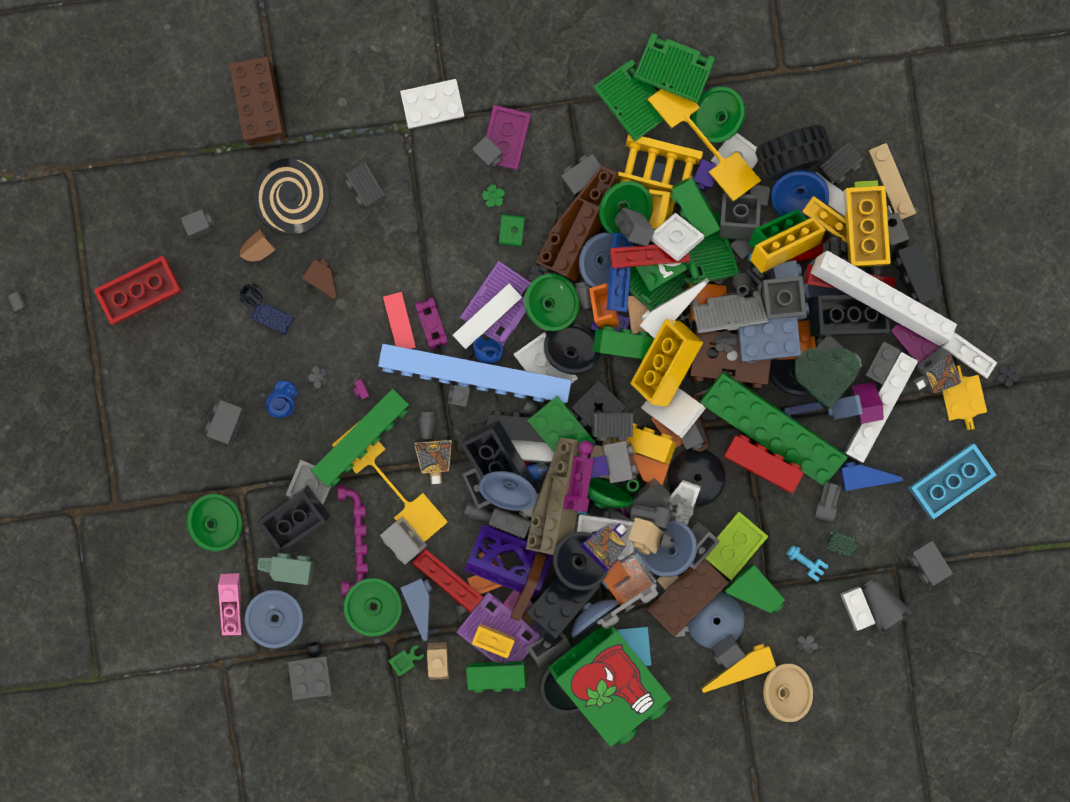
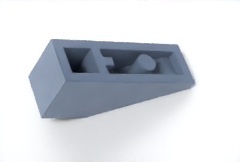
(845, 407)

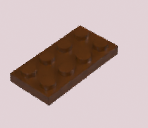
(687, 597)

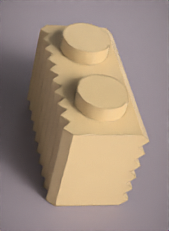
(645, 536)

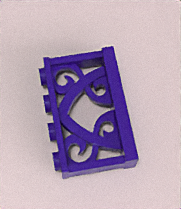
(504, 543)

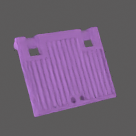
(494, 283)
(500, 621)

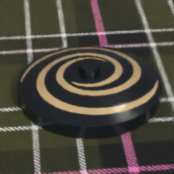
(291, 196)

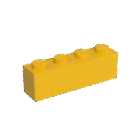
(787, 245)

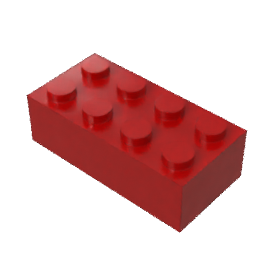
(138, 290)
(765, 465)

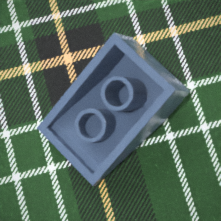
(418, 600)

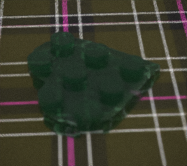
(826, 374)

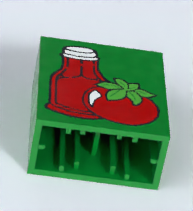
(610, 685)

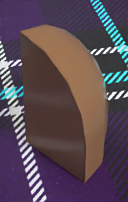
(256, 247)

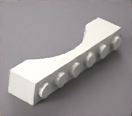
(889, 393)

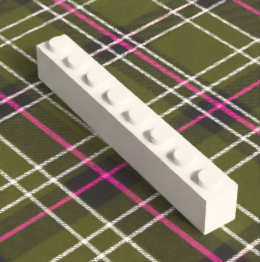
(883, 298)

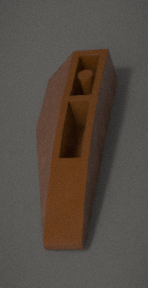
(576, 226)

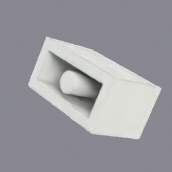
(857, 608)

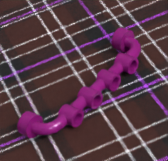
(359, 531)

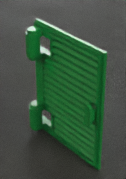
(674, 68)
(630, 100)
(712, 258)
(658, 296)

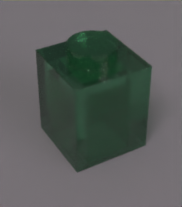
(841, 543)

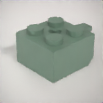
(288, 569)

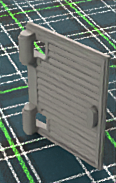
(729, 312)
(645, 596)

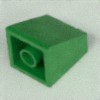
(755, 590)

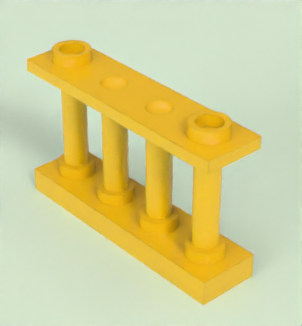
(654, 148)

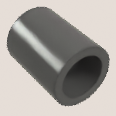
(16, 302)

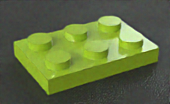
(736, 545)

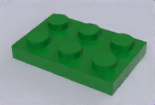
(558, 421)

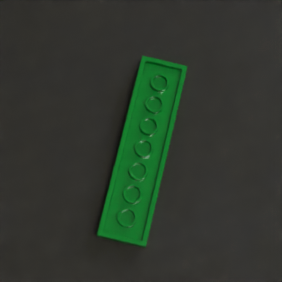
(773, 428)

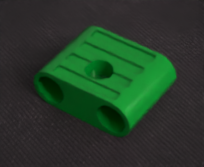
(511, 230)

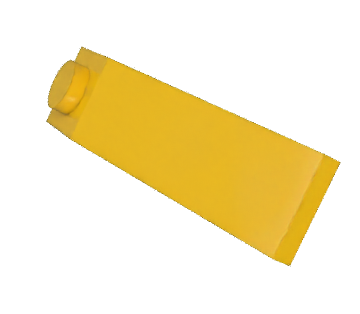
(828, 218)
(755, 663)

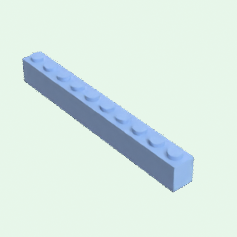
(474, 373)

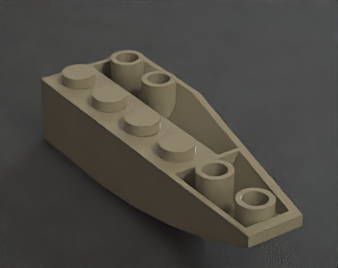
(549, 518)

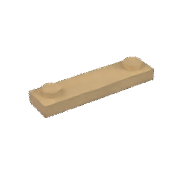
(892, 181)

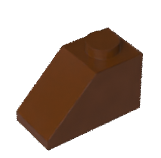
(321, 277)

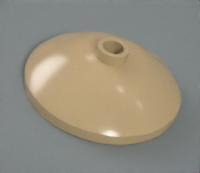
(795, 690)

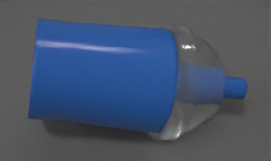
(538, 470)

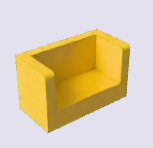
(662, 208)
(493, 640)

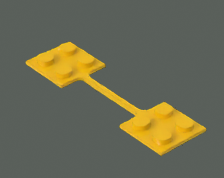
(732, 172)
(419, 513)

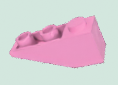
(230, 603)

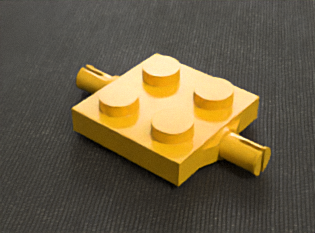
(965, 399)

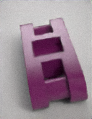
(431, 323)

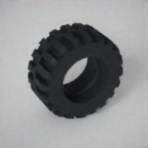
(794, 151)

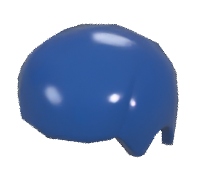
(487, 350)

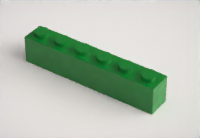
(359, 438)

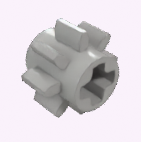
(681, 510)

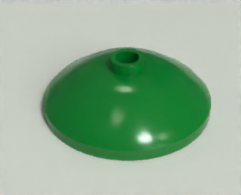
(713, 107)
(631, 196)
(561, 298)
(608, 494)
(222, 515)
(370, 621)

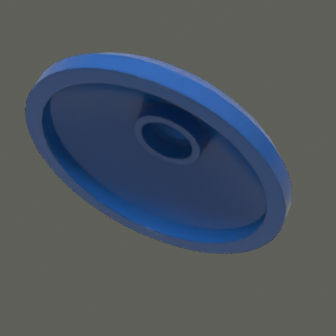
(786, 196)

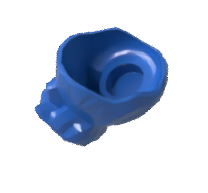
(281, 400)

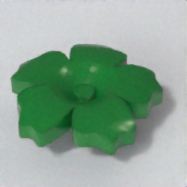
(493, 196)

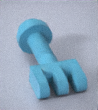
(794, 553)

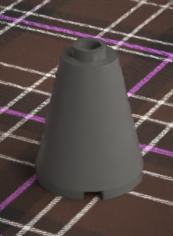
(885, 606)

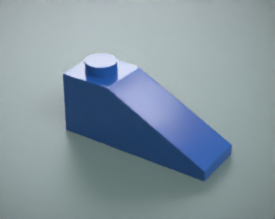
(861, 476)

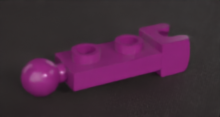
(580, 479)

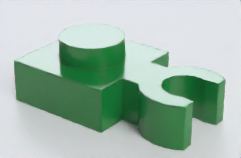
(403, 661)

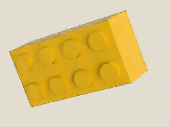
(867, 226)
(666, 362)

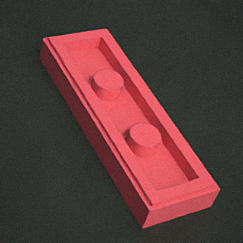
(399, 321)

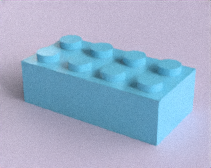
(952, 481)

